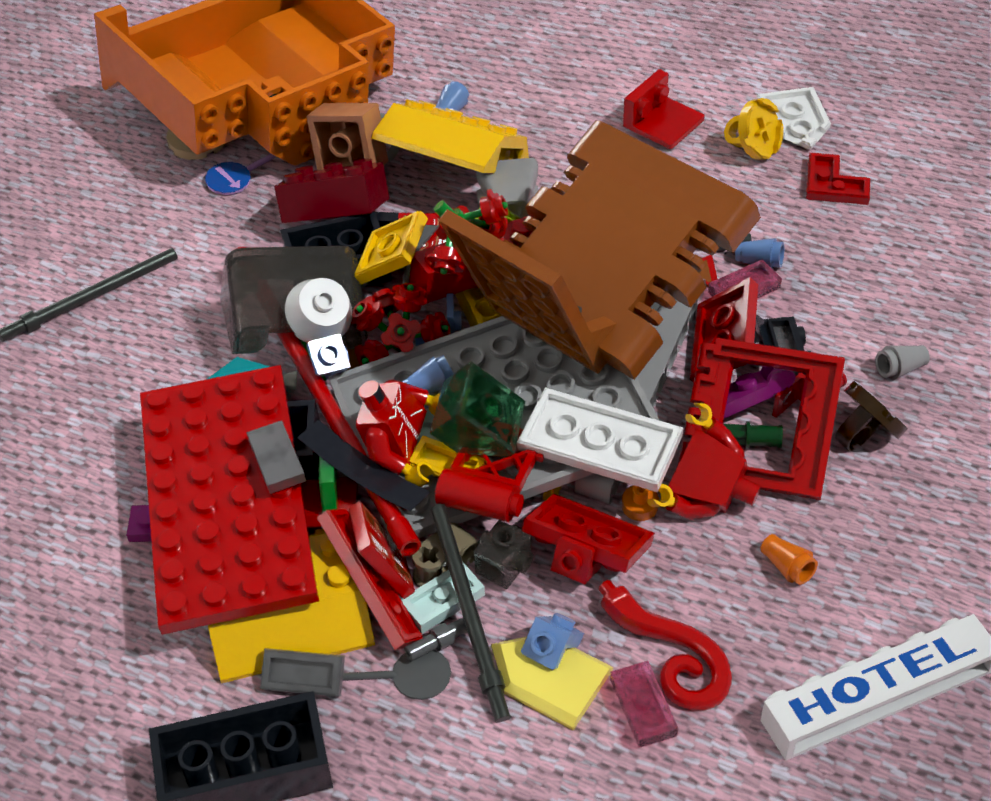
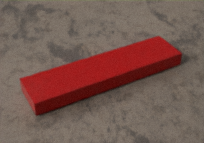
(376, 591)

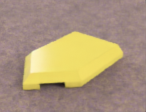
(556, 693)

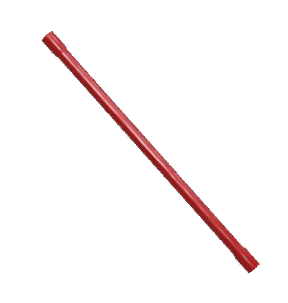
(397, 524)

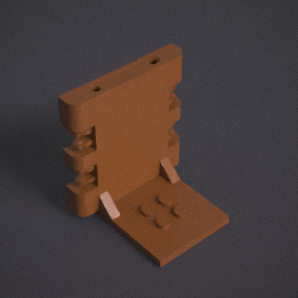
(608, 246)

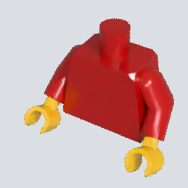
(708, 472)

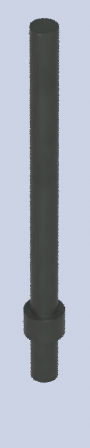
(31, 320)
(490, 678)

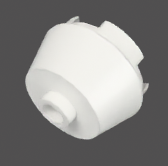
(318, 309)

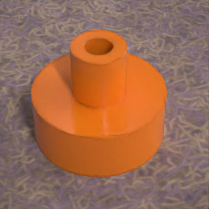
(635, 503)

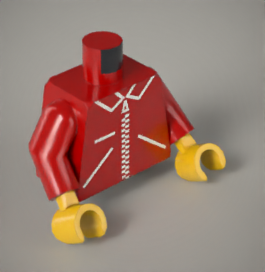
(392, 424)

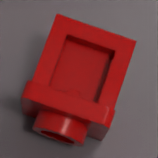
(574, 560)

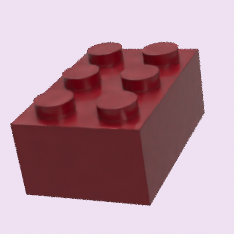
(332, 191)

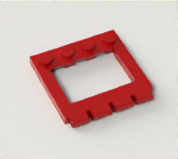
(815, 414)

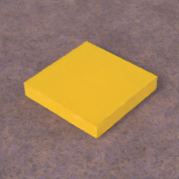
(391, 247)

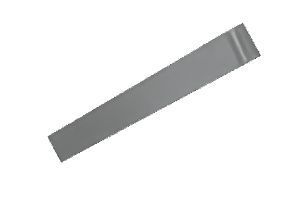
(652, 379)

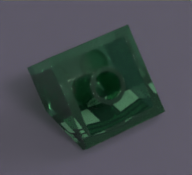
(477, 414)

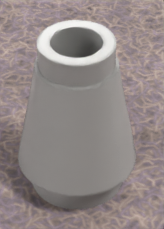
(901, 360)

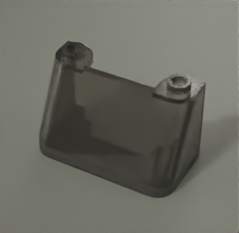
(262, 277)

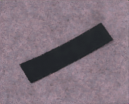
(361, 468)

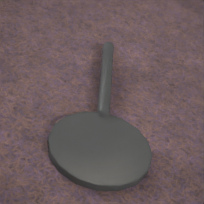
(416, 678)

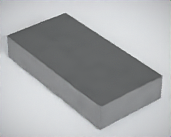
(276, 457)
(302, 672)

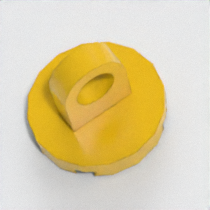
(757, 129)

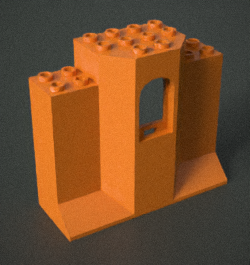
(220, 60)

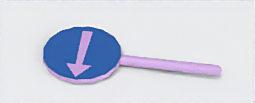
(232, 177)

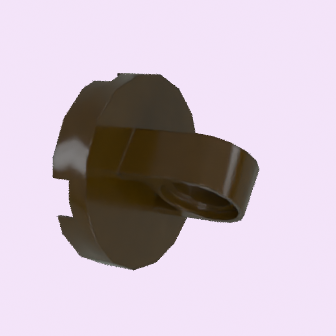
(866, 419)

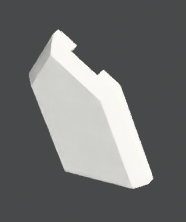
(801, 115)

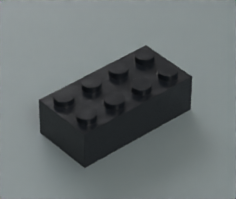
(243, 753)

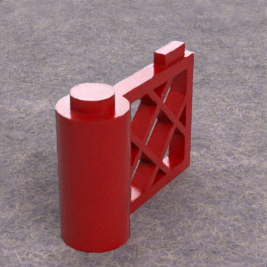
(483, 489)

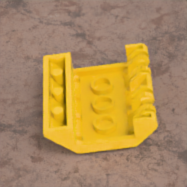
(450, 135)
(325, 627)

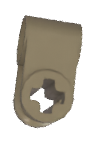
(430, 559)

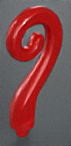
(634, 618)

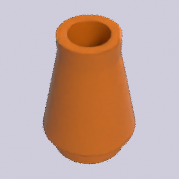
(790, 559)

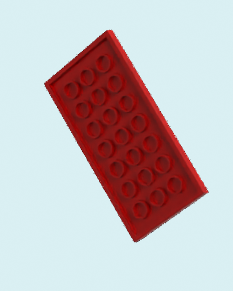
(215, 529)

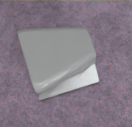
(514, 181)

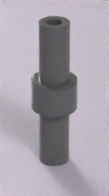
(438, 638)

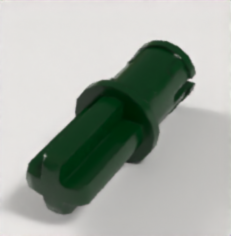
(757, 435)

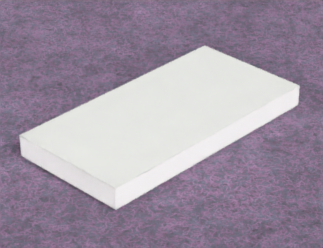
(601, 439)

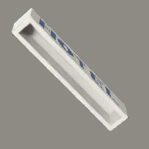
(877, 686)

